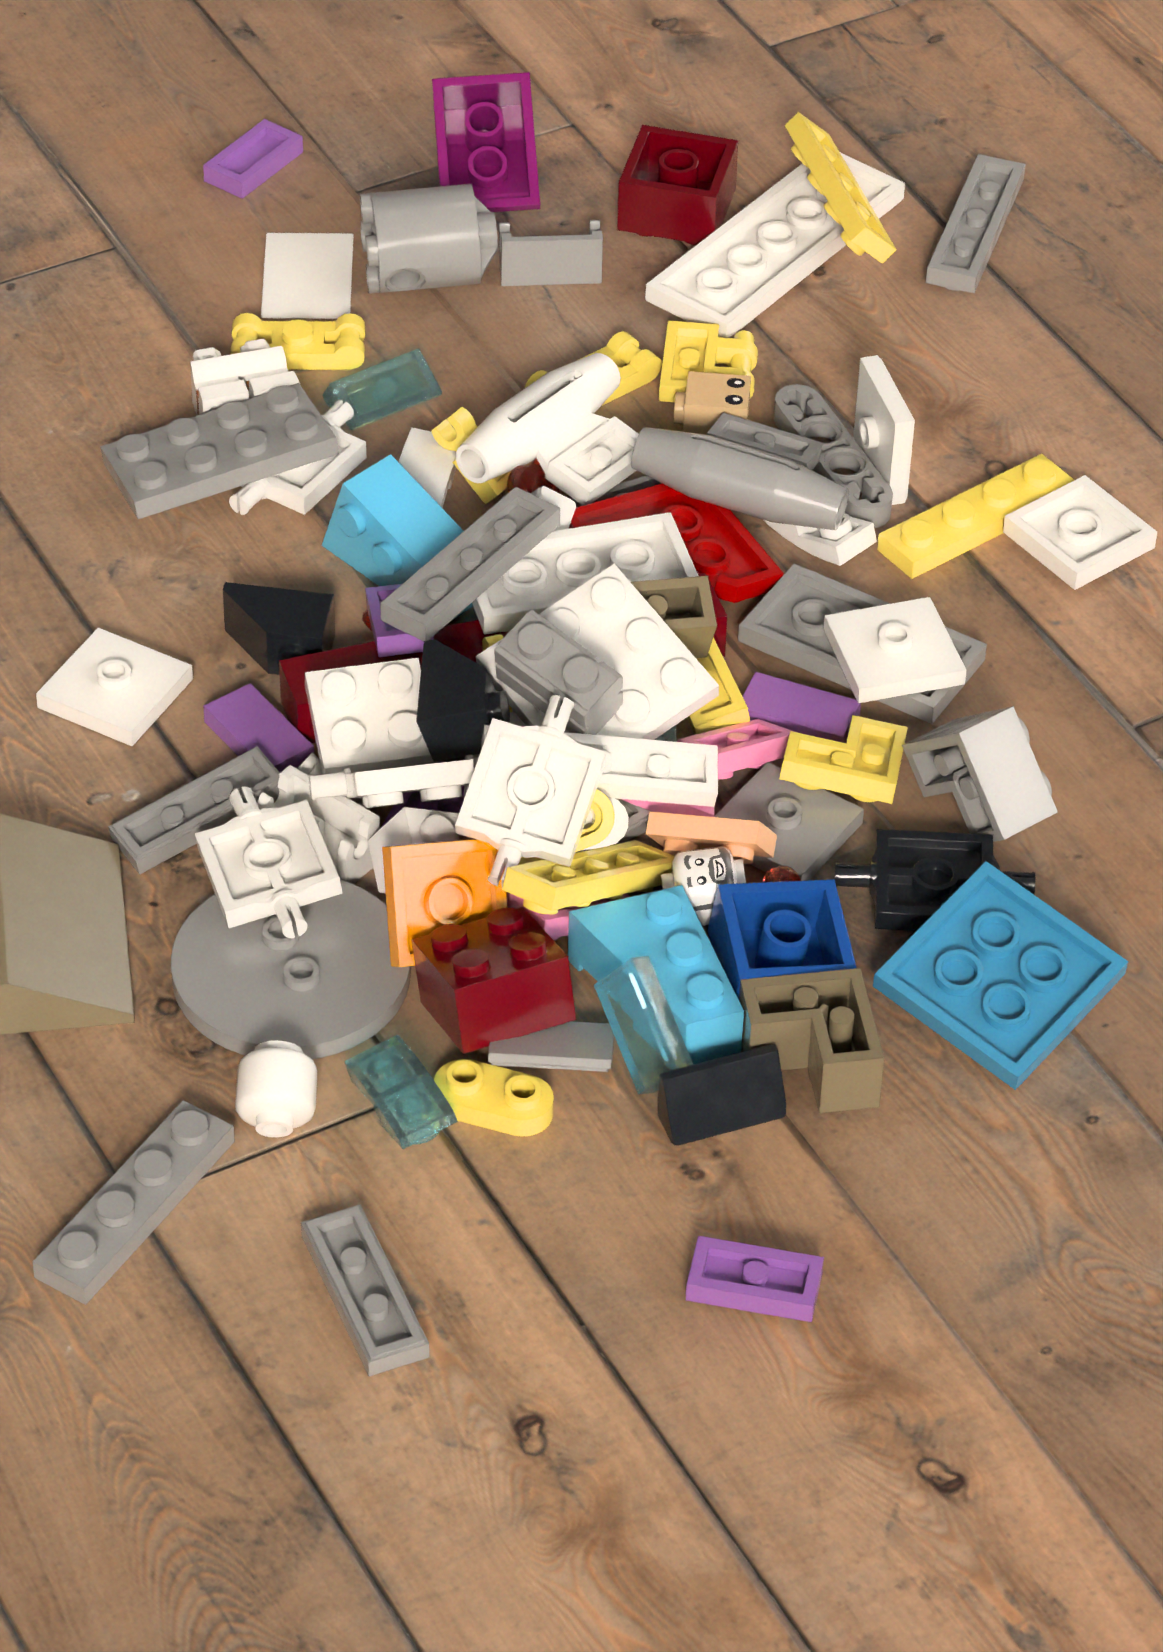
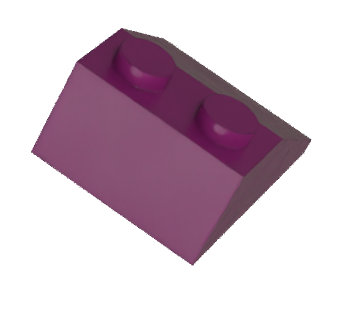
(488, 138)

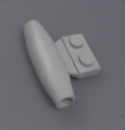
(745, 470)

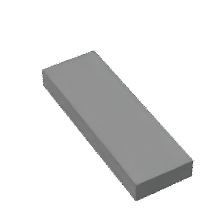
(171, 822)
(365, 1290)

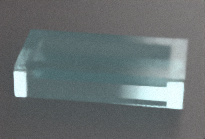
(642, 1023)

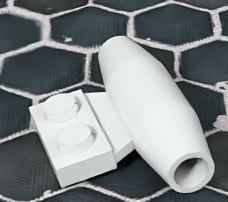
(558, 427)

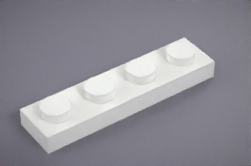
(654, 769)

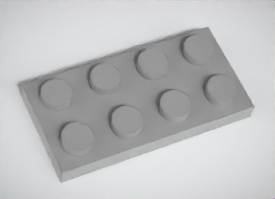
(218, 450)
(791, 626)

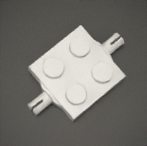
(308, 484)
(387, 786)
(531, 791)
(268, 863)

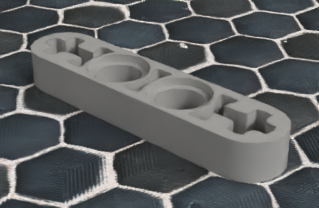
(842, 452)

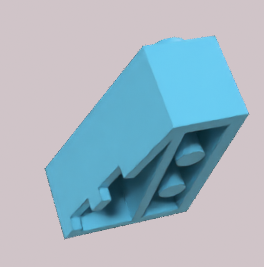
(388, 524)
(685, 963)

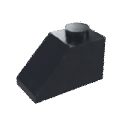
(278, 622)
(455, 702)

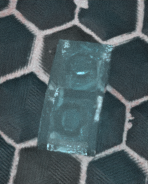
(401, 1092)

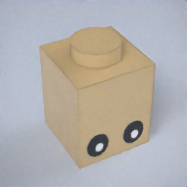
(709, 397)

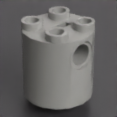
(426, 238)

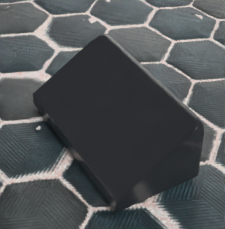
(721, 1095)

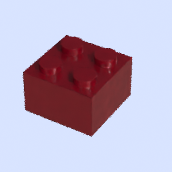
(677, 184)
(493, 979)

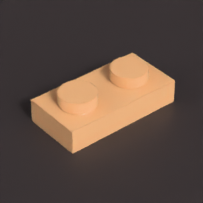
(694, 832)

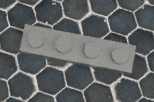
(975, 224)
(470, 564)
(133, 1202)

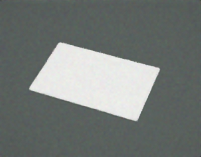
(307, 275)

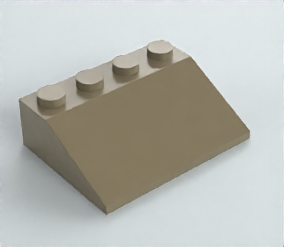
(61, 930)

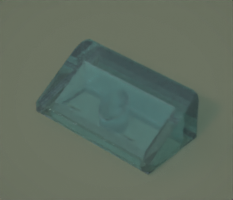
(385, 389)

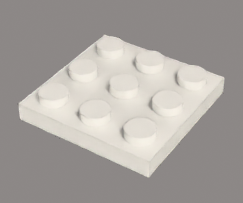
(623, 630)

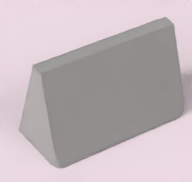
(564, 1046)

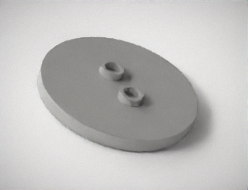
(307, 990)

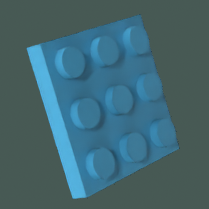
(1000, 974)

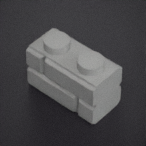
(546, 662)

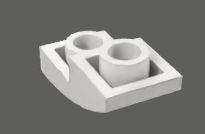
(428, 463)
(830, 545)

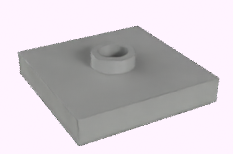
(806, 821)

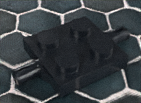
(919, 873)

